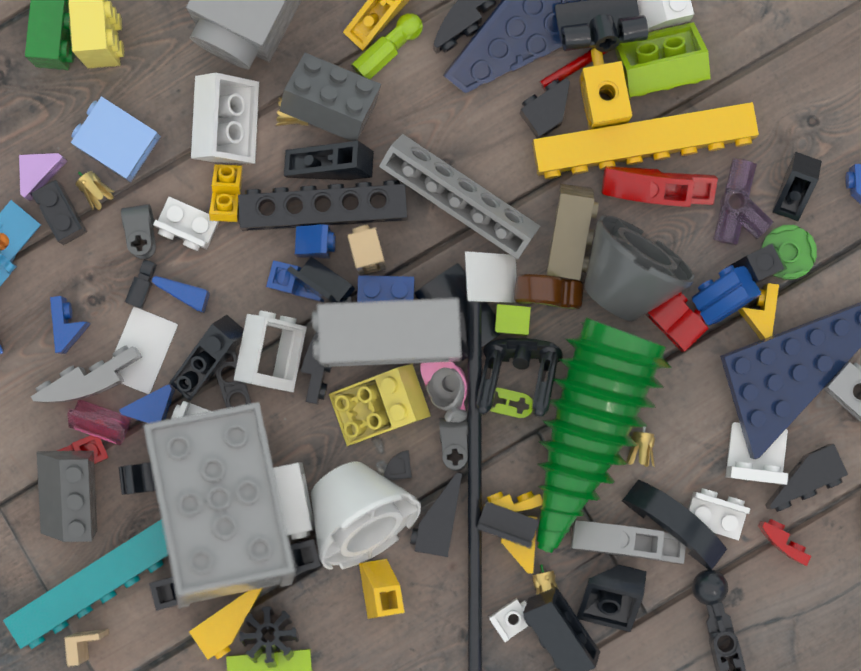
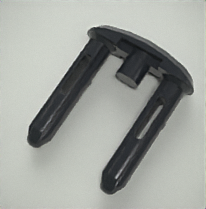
(521, 351)

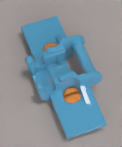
(15, 231)

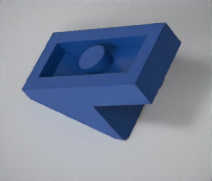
(64, 332)

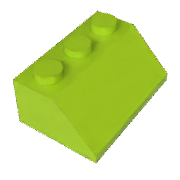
(664, 60)

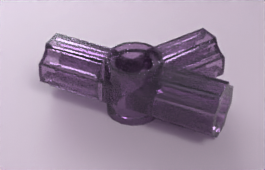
(748, 215)

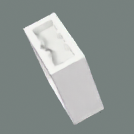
(287, 357)
(294, 500)

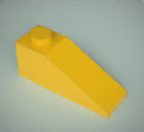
(372, 20)
(222, 628)

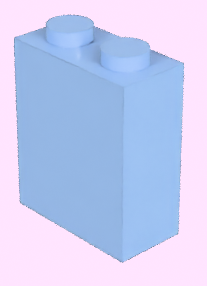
(114, 138)

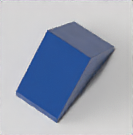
(152, 407)

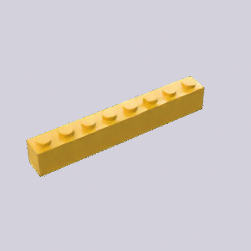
(645, 139)

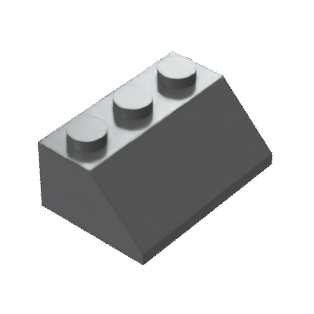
(67, 495)

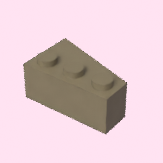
(572, 232)

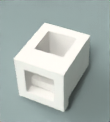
(500, 619)

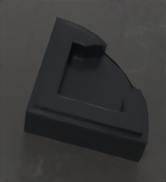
(399, 467)

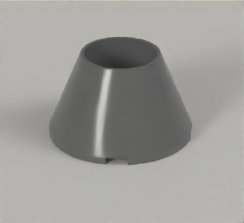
(631, 272)

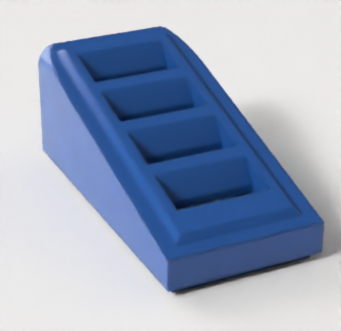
(190, 295)

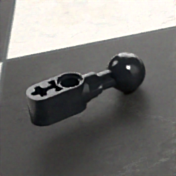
(711, 589)

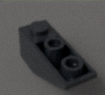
(207, 356)
(810, 473)

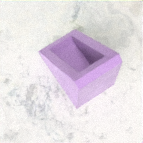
(37, 171)

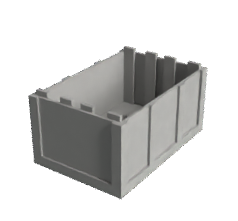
(219, 503)

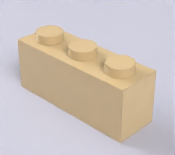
(366, 250)

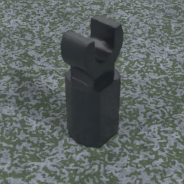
(141, 285)

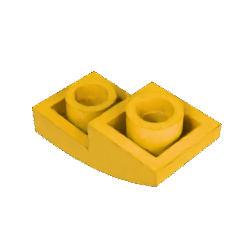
(225, 192)
(525, 501)

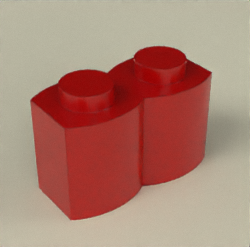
(678, 322)

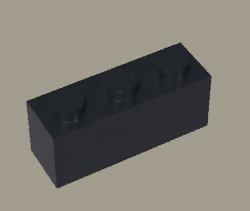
(561, 631)

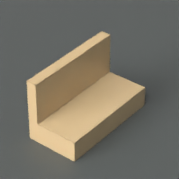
(77, 645)

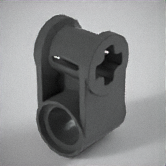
(139, 226)
(454, 437)

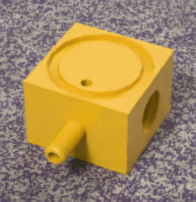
(607, 80)

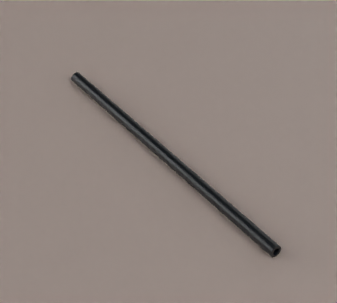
(474, 488)

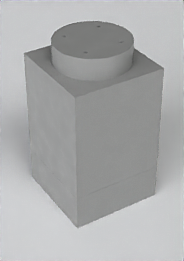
(241, 28)

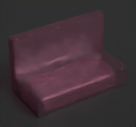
(98, 422)

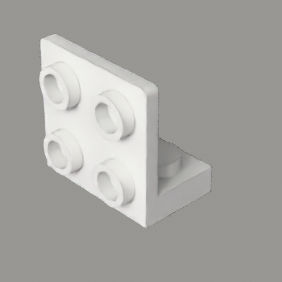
(763, 469)

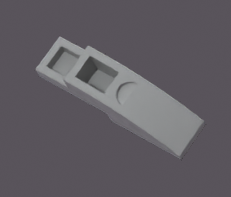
(77, 384)
(627, 541)

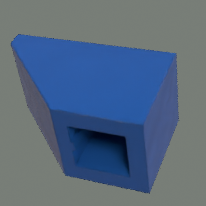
(314, 241)

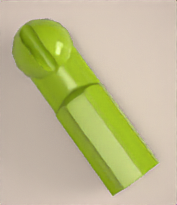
(385, 48)

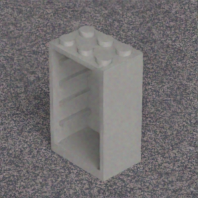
(387, 332)

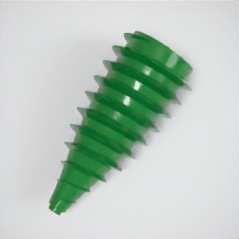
(592, 420)

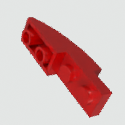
(659, 187)

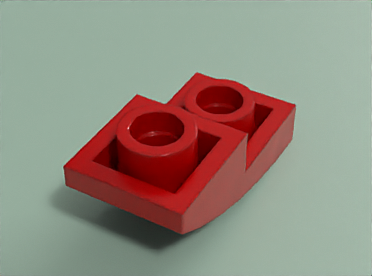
(778, 538)

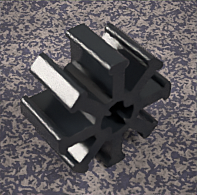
(136, 478)
(278, 632)

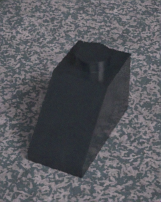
(797, 186)
(762, 263)

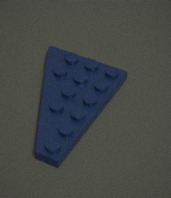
(506, 41)
(786, 371)

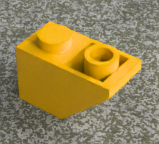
(380, 589)

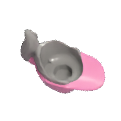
(447, 388)

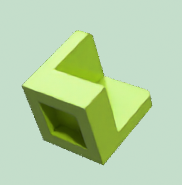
(512, 319)

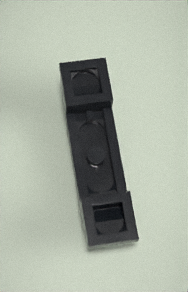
(677, 521)

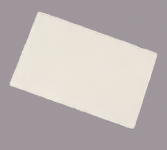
(490, 277)
(152, 339)

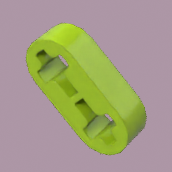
(513, 396)

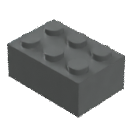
(330, 97)

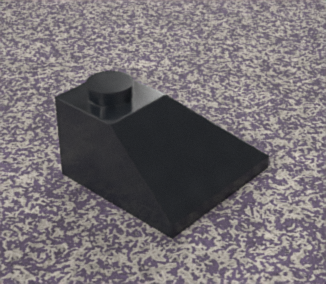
(613, 597)

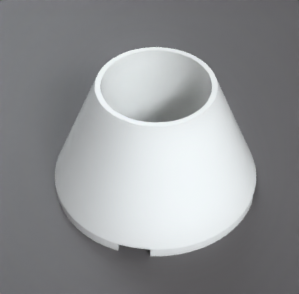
(358, 514)

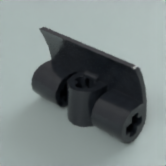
(600, 24)
(453, 285)

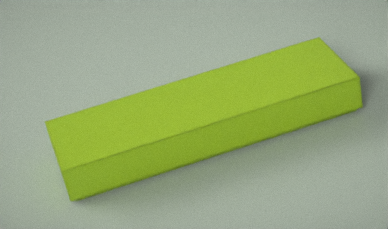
(299, 662)

